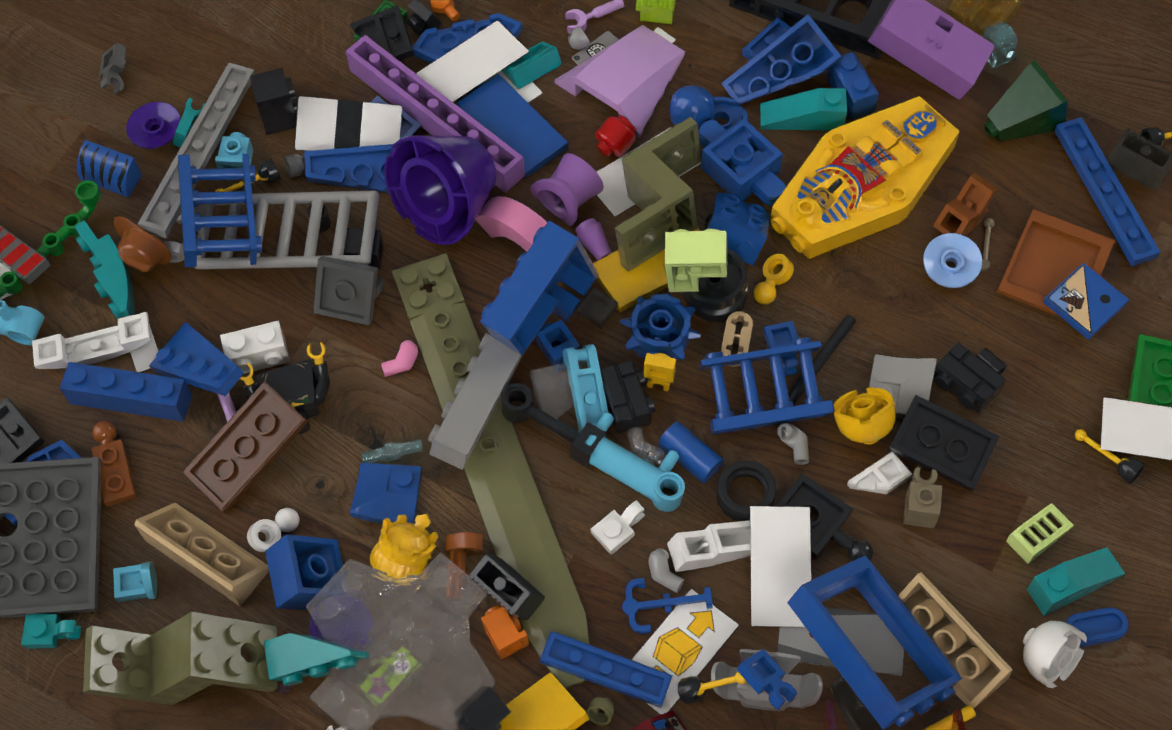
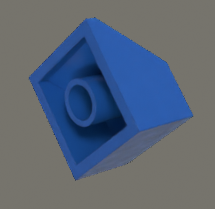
(301, 568)

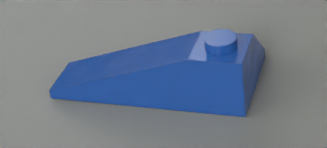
(787, 61)

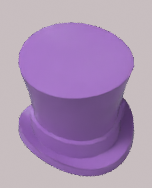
(568, 188)

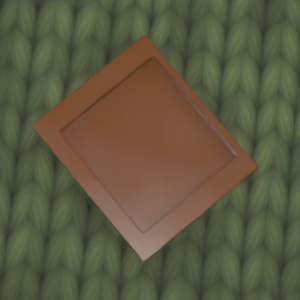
(1048, 255)

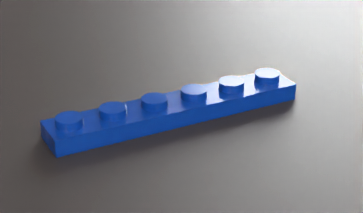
(1107, 192)

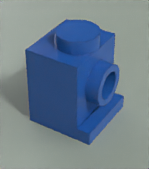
(555, 335)

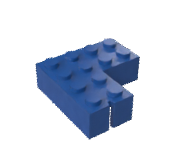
(532, 289)

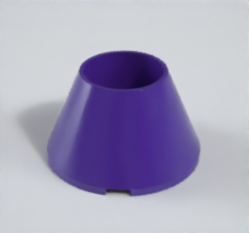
(439, 184)

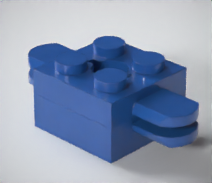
(752, 154)

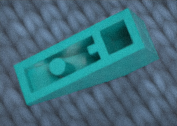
(806, 110)
(1073, 580)

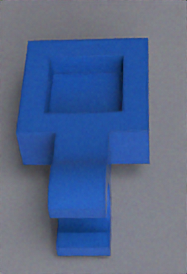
(780, 336)

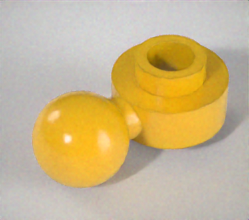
(777, 271)

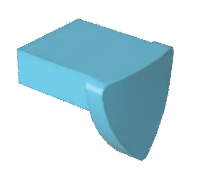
(135, 582)

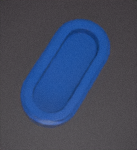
(1100, 625)

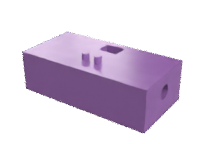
(932, 45)

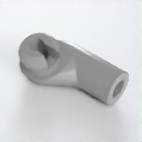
(796, 440)
(660, 570)

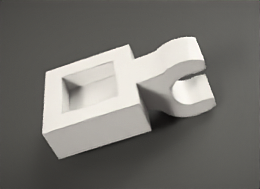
(616, 530)

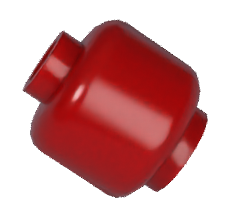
(615, 136)

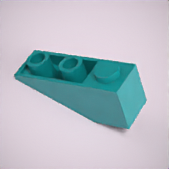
(301, 655)

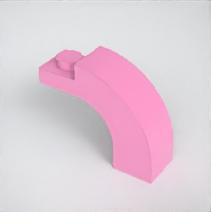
(511, 220)

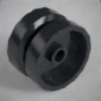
(721, 295)

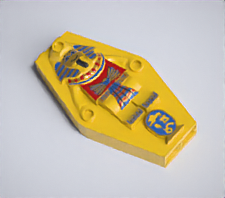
(863, 177)

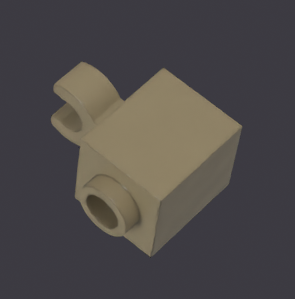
(922, 501)

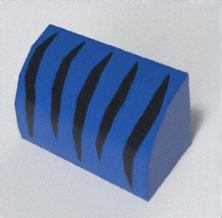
(108, 168)

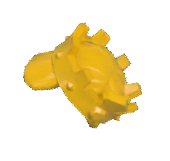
(403, 547)

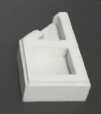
(881, 476)

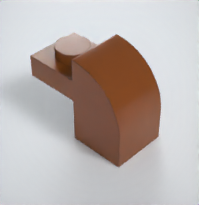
(968, 208)

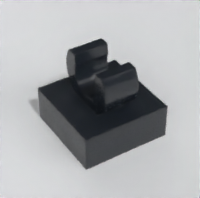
(421, 18)

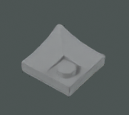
(903, 379)

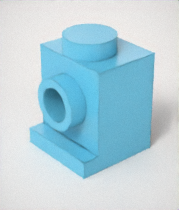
(232, 149)

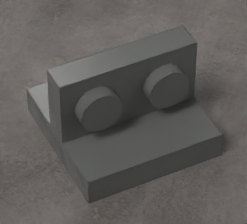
(346, 290)

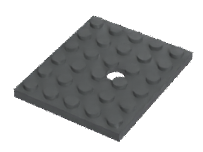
(55, 550)

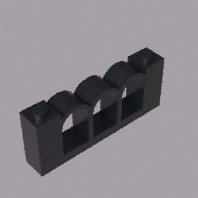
(835, 29)

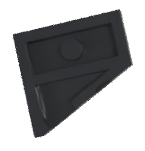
(388, 31)

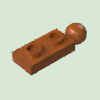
(116, 475)

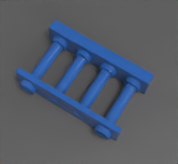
(194, 222)
(755, 414)

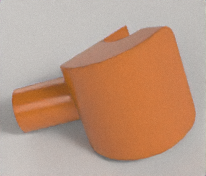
(445, 7)

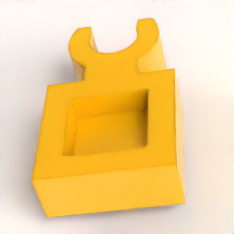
(659, 369)

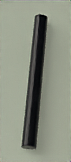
(823, 355)

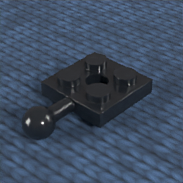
(831, 516)

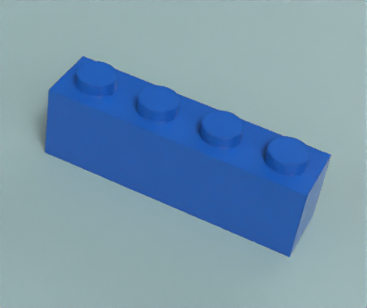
(126, 391)

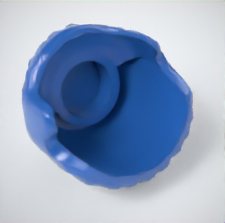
(691, 102)

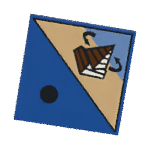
(1086, 301)

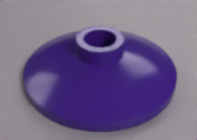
(153, 125)

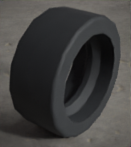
(744, 469)

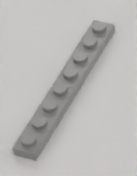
(200, 145)

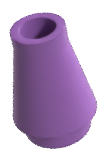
(593, 238)

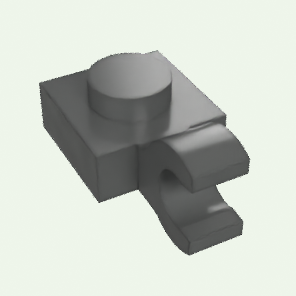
(112, 64)

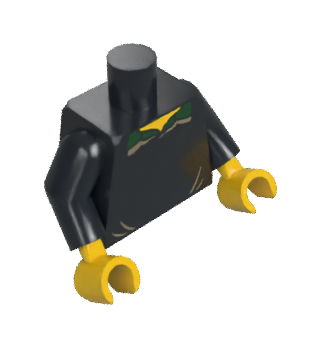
(300, 383)

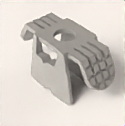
(807, 686)

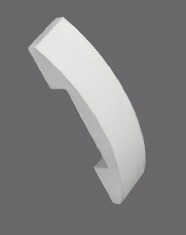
(92, 347)

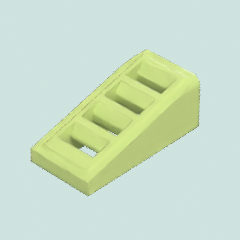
(1024, 547)

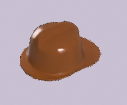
(139, 247)

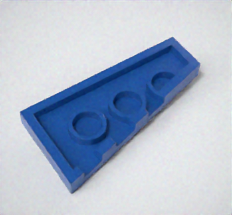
(197, 362)

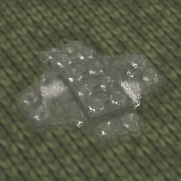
(414, 641)

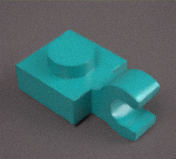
(186, 123)
(46, 629)

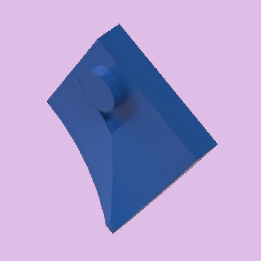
(386, 492)

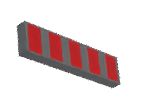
(20, 257)

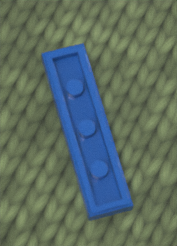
(605, 669)

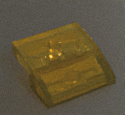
(983, 13)

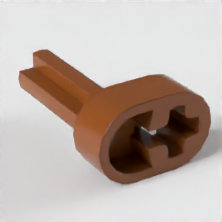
(463, 544)

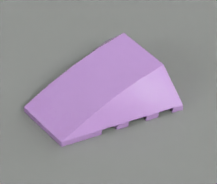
(628, 75)

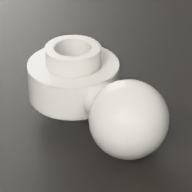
(285, 521)

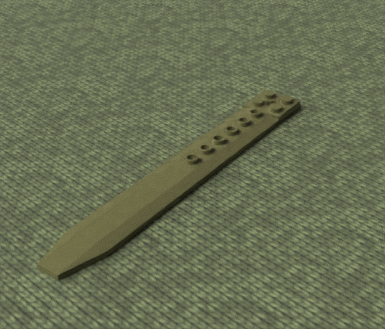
(497, 464)

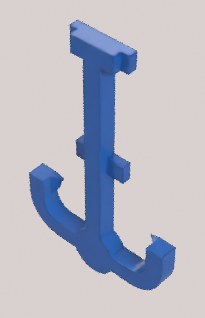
(631, 606)

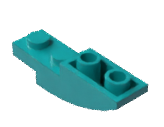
(110, 271)

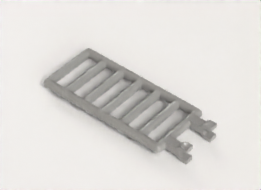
(290, 200)

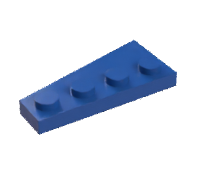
(349, 167)

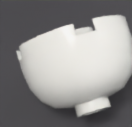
(1052, 651)

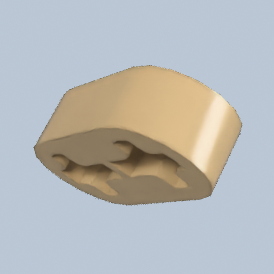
(730, 336)

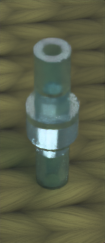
(392, 451)

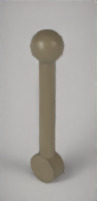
(988, 224)

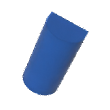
(693, 453)

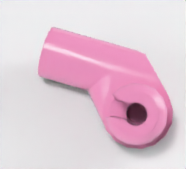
(404, 360)

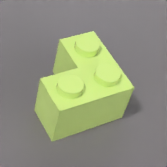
(694, 256)

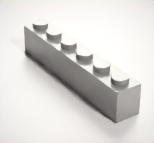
(474, 402)

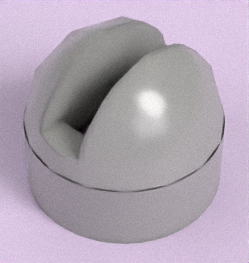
(578, 39)

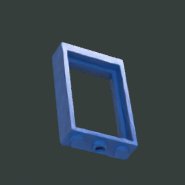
(851, 664)

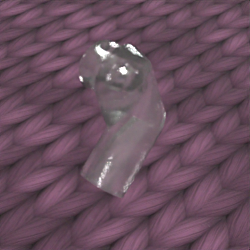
(643, 449)

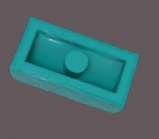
(534, 64)

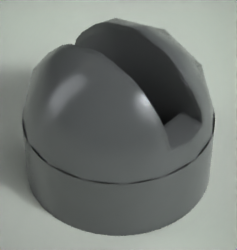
(294, 165)

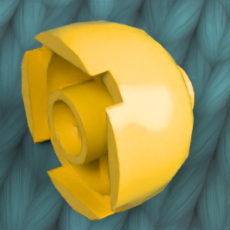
(865, 416)

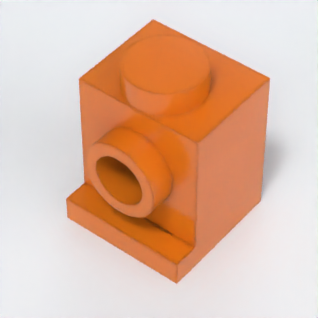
(504, 631)

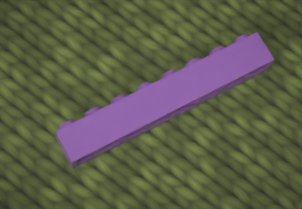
(429, 106)

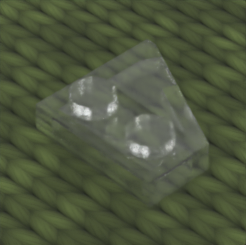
(553, 389)

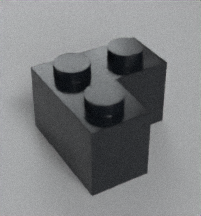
(275, 101)

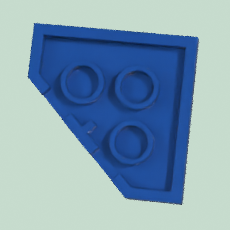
(435, 43)

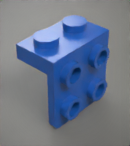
(743, 223)

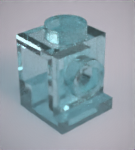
(1005, 44)

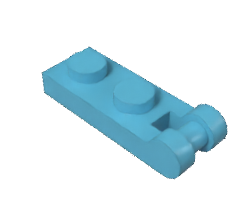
(586, 385)

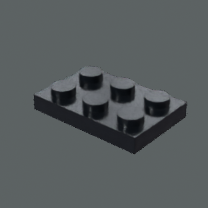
(943, 443)

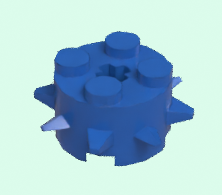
(660, 326)

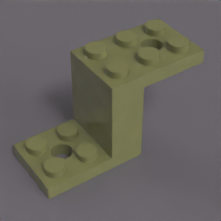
(658, 191)
(177, 659)

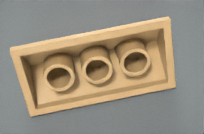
(203, 551)
(960, 643)

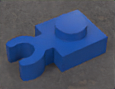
(767, 676)

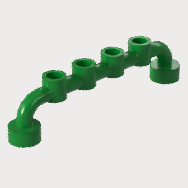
(88, 195)

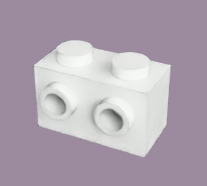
(258, 345)

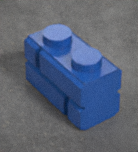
(860, 92)

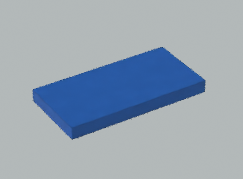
(514, 122)

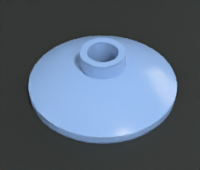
(958, 250)

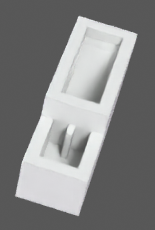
(710, 546)

